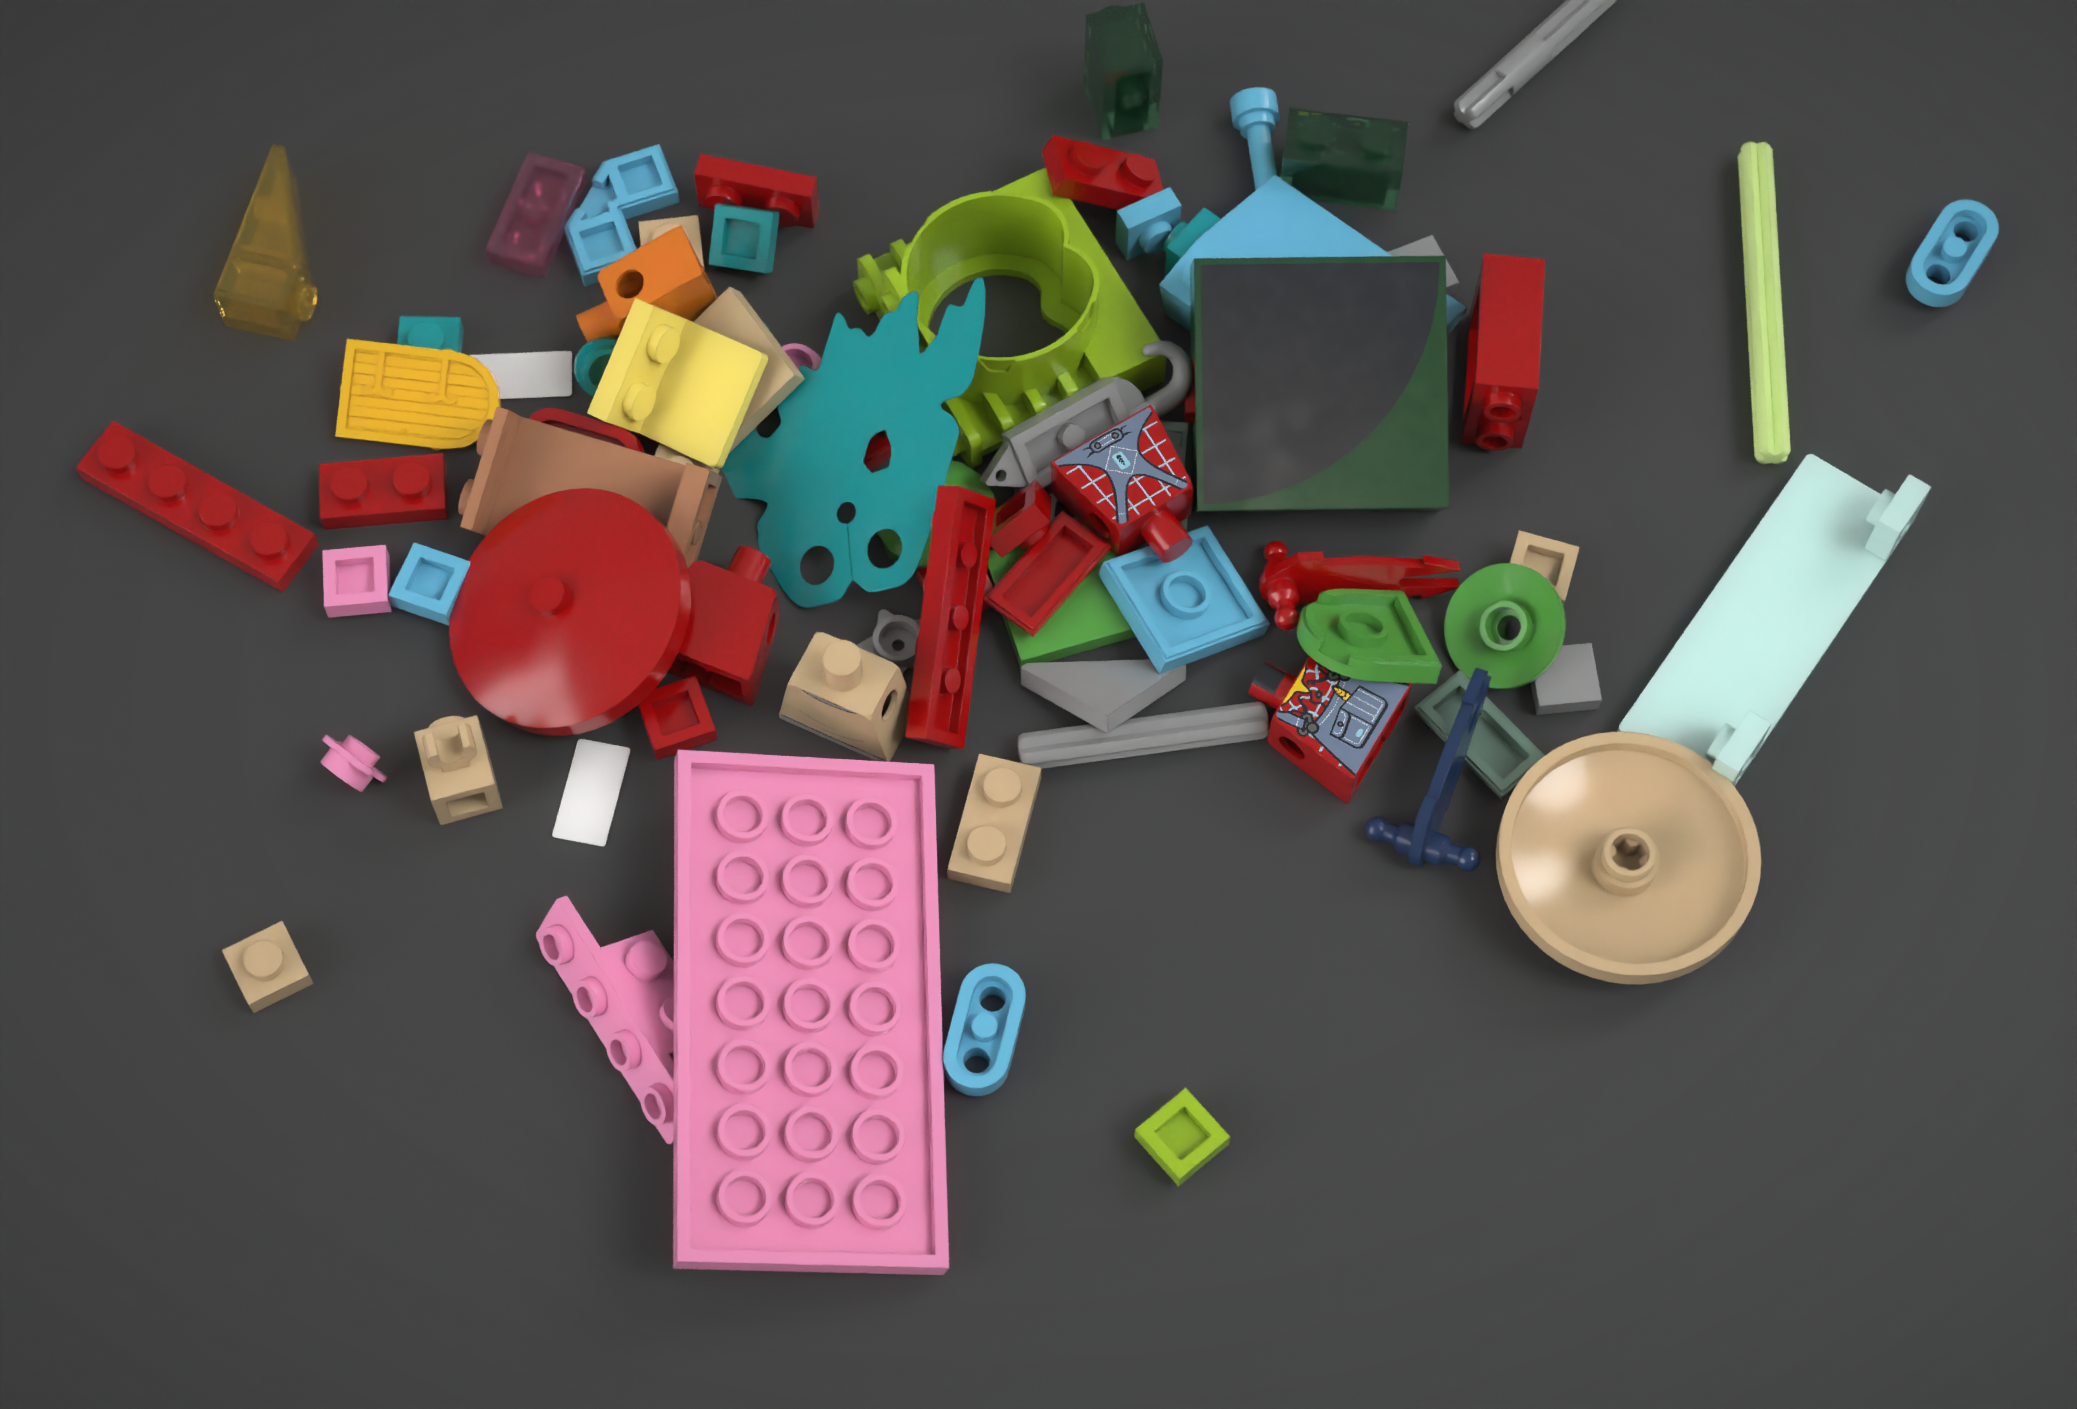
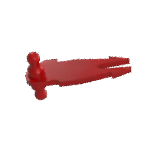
(1307, 574)

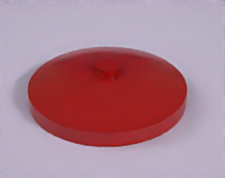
(570, 612)

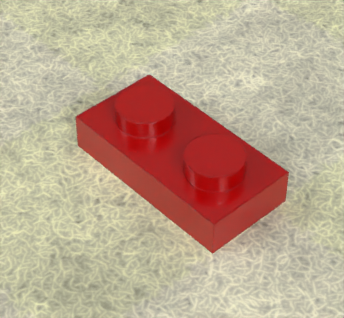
(1099, 173)
(758, 187)
(383, 491)

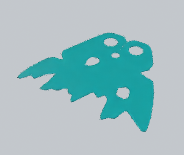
(822, 442)

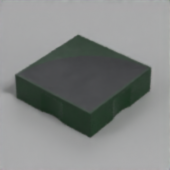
(1319, 384)

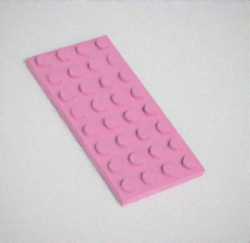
(807, 1017)

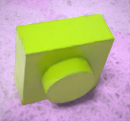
(1182, 1137)

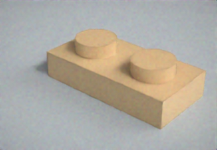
(994, 823)

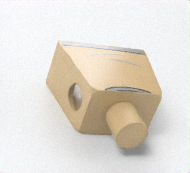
(842, 696)

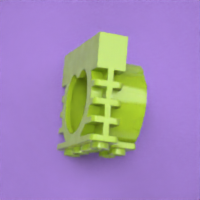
(1033, 237)

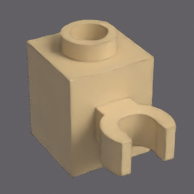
(458, 768)

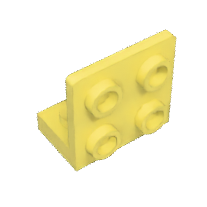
(678, 383)

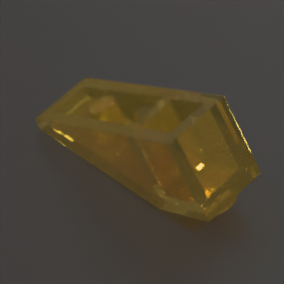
(268, 271)

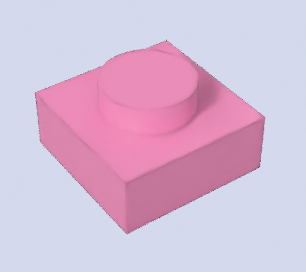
(356, 581)

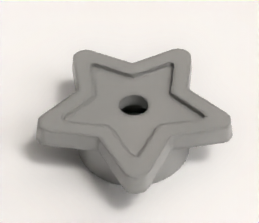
(890, 630)

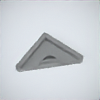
(1101, 690)

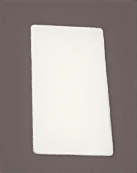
(531, 373)
(591, 792)

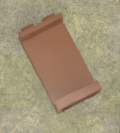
(536, 459)

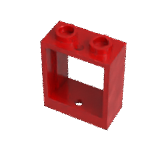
(1503, 351)

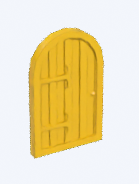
(414, 396)

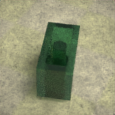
(1122, 70)
(1344, 158)

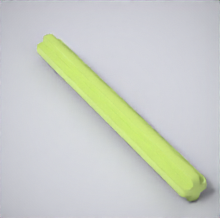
(1763, 304)

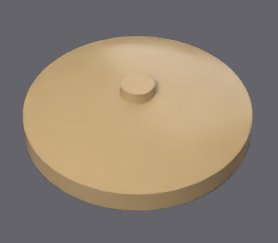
(1628, 858)

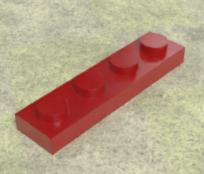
(197, 506)
(950, 617)

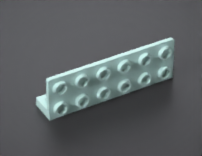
(1774, 615)

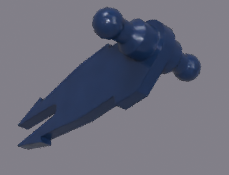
(1422, 840)

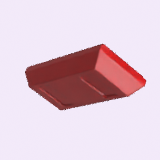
(1047, 574)

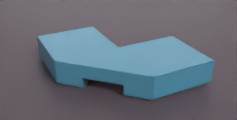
(620, 191)

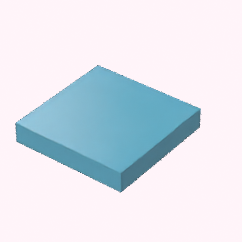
(1184, 605)

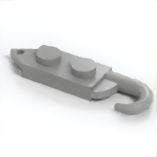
(1080, 417)

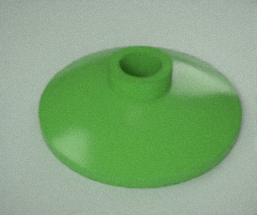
(1479, 617)

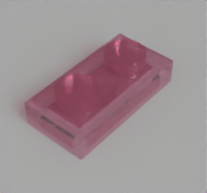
(535, 215)

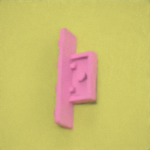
(627, 1000)

